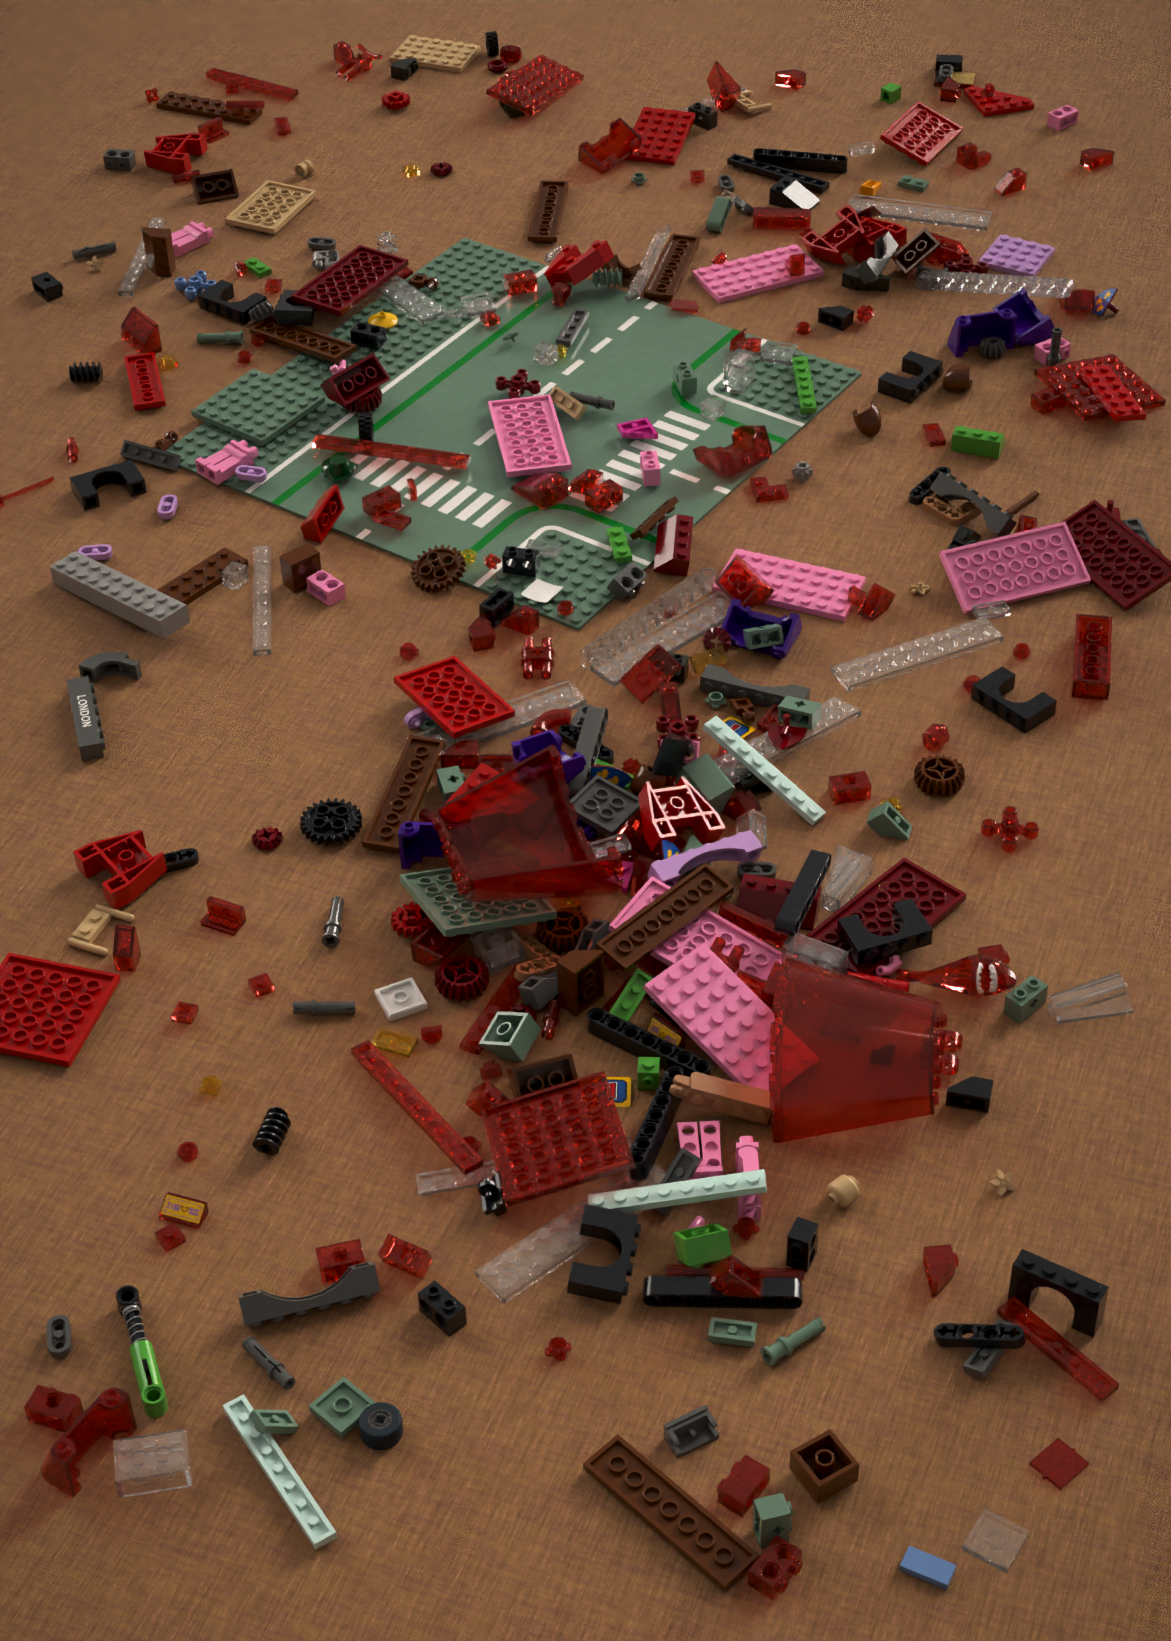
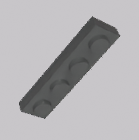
(572, 327)
(150, 455)

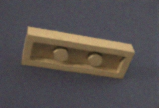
(567, 403)

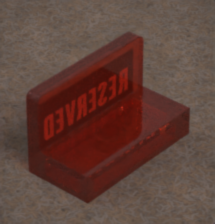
(213, 130)
(223, 916)

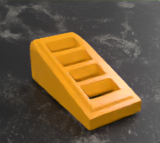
(870, 188)

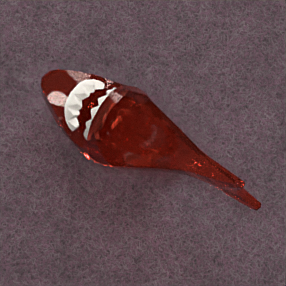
(972, 975)

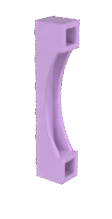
(741, 847)

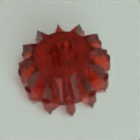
(510, 53)

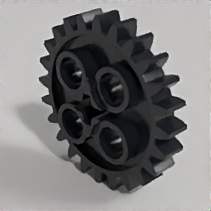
(331, 822)

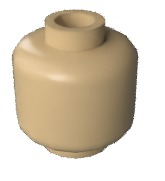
(843, 1191)

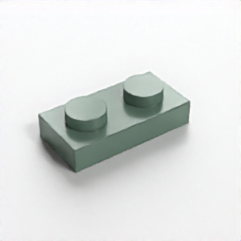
(913, 183)
(732, 1332)
(273, 1421)

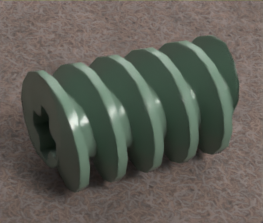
(607, 277)

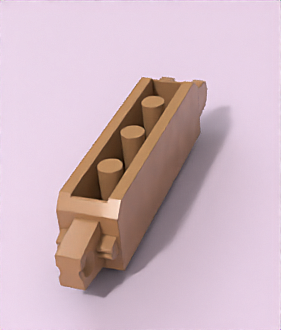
(723, 1096)

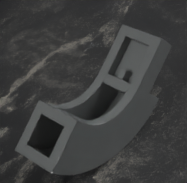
(108, 664)

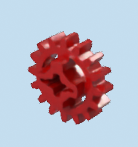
(395, 100)
(412, 920)

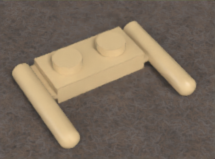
(748, 105)
(92, 927)

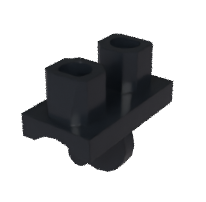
(492, 1196)

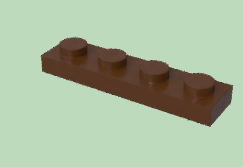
(658, 515)

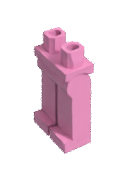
(190, 238)
(223, 463)
(710, 1147)
(748, 1161)

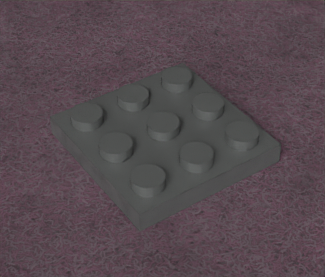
(605, 805)

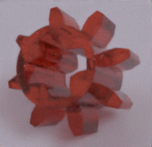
(864, 313)

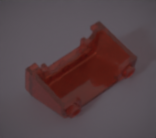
(748, 449)
(106, 1416)

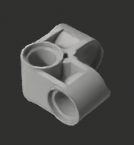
(327, 259)

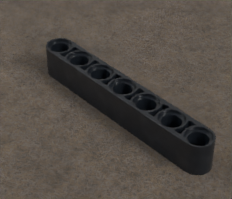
(802, 160)
(802, 893)
(643, 1043)
(655, 1126)
(699, 1293)

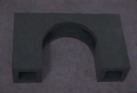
(216, 298)
(291, 312)
(909, 389)
(123, 474)
(1022, 715)
(868, 947)
(606, 1282)
(1085, 1294)

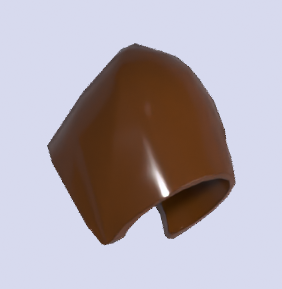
(957, 378)
(868, 421)
(644, 775)

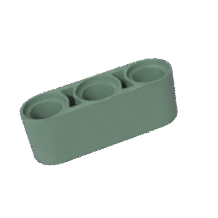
(718, 214)

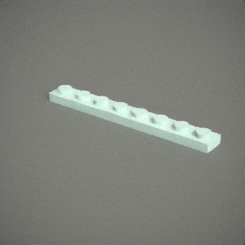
(764, 770)
(682, 1192)
(281, 1474)

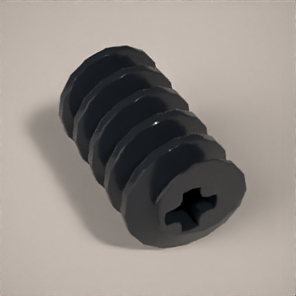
(86, 372)
(272, 1131)

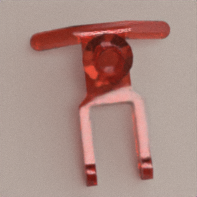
(361, 63)

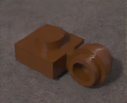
(420, 281)
(170, 438)
(745, 708)

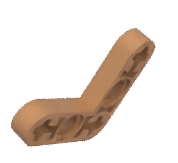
(951, 516)
(542, 959)

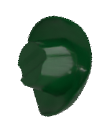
(338, 468)

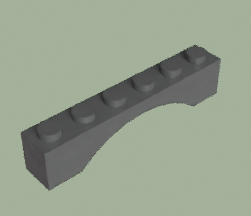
(871, 268)
(995, 520)
(720, 680)
(541, 989)
(355, 1282)

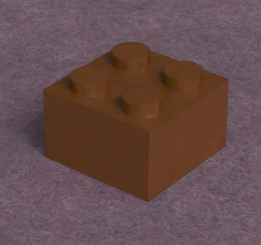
(299, 565)
(824, 1466)

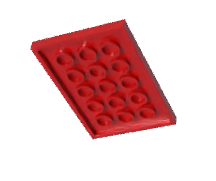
(921, 133)
(662, 135)
(454, 697)

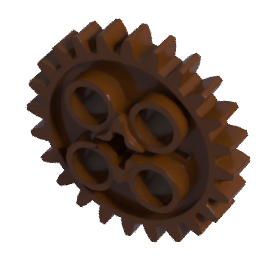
(438, 568)

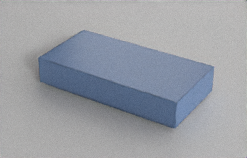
(927, 1567)

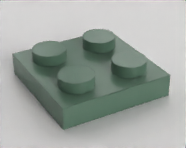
(340, 1406)

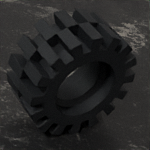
(492, 43)
(366, 426)

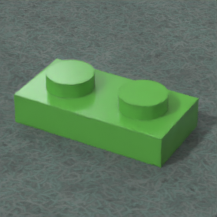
(257, 267)

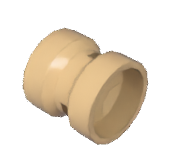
(304, 168)

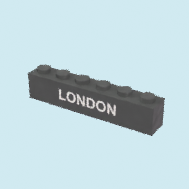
(85, 718)

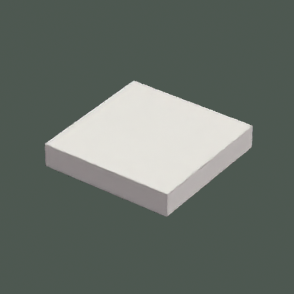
(401, 999)

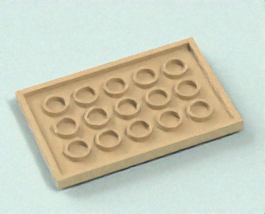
(437, 53)
(270, 207)

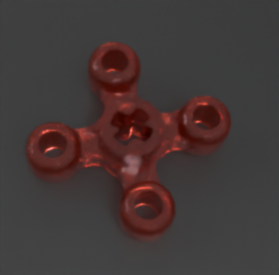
(1009, 829)

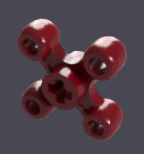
(966, 265)
(518, 384)
(677, 727)

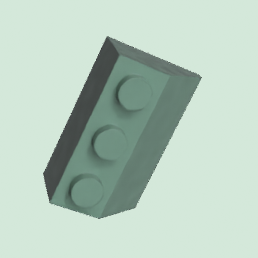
(708, 781)

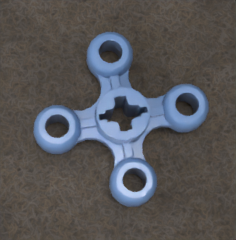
(194, 285)

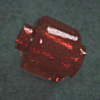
(935, 737)

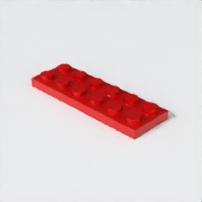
(144, 381)
(1112, 393)

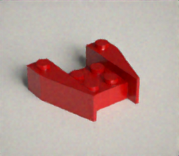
(173, 152)
(874, 229)
(837, 238)
(574, 267)
(675, 808)
(126, 861)

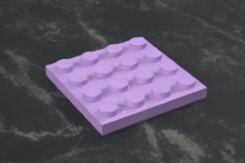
(1017, 256)

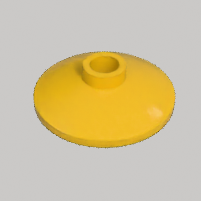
(383, 319)

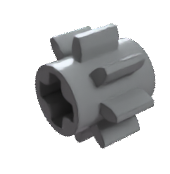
(802, 471)

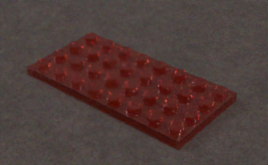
(535, 85)

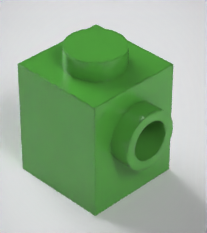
(890, 93)
(648, 1073)

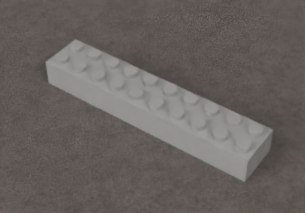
(120, 594)

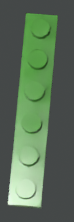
(804, 385)

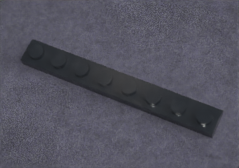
(777, 172)

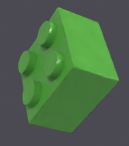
(702, 1245)

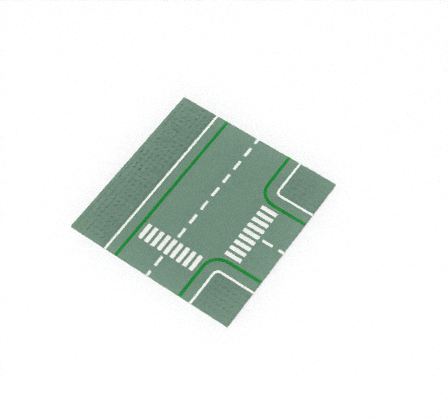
(440, 402)

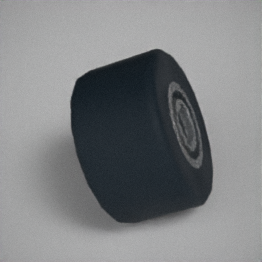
(380, 1426)

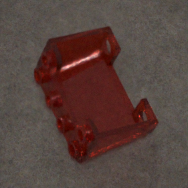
(610, 149)

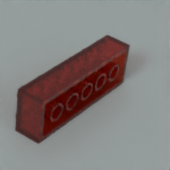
(1092, 657)

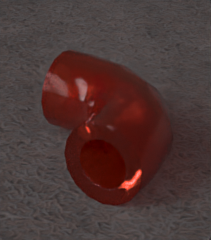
(550, 720)

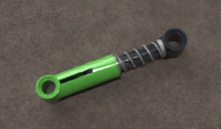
(142, 1353)

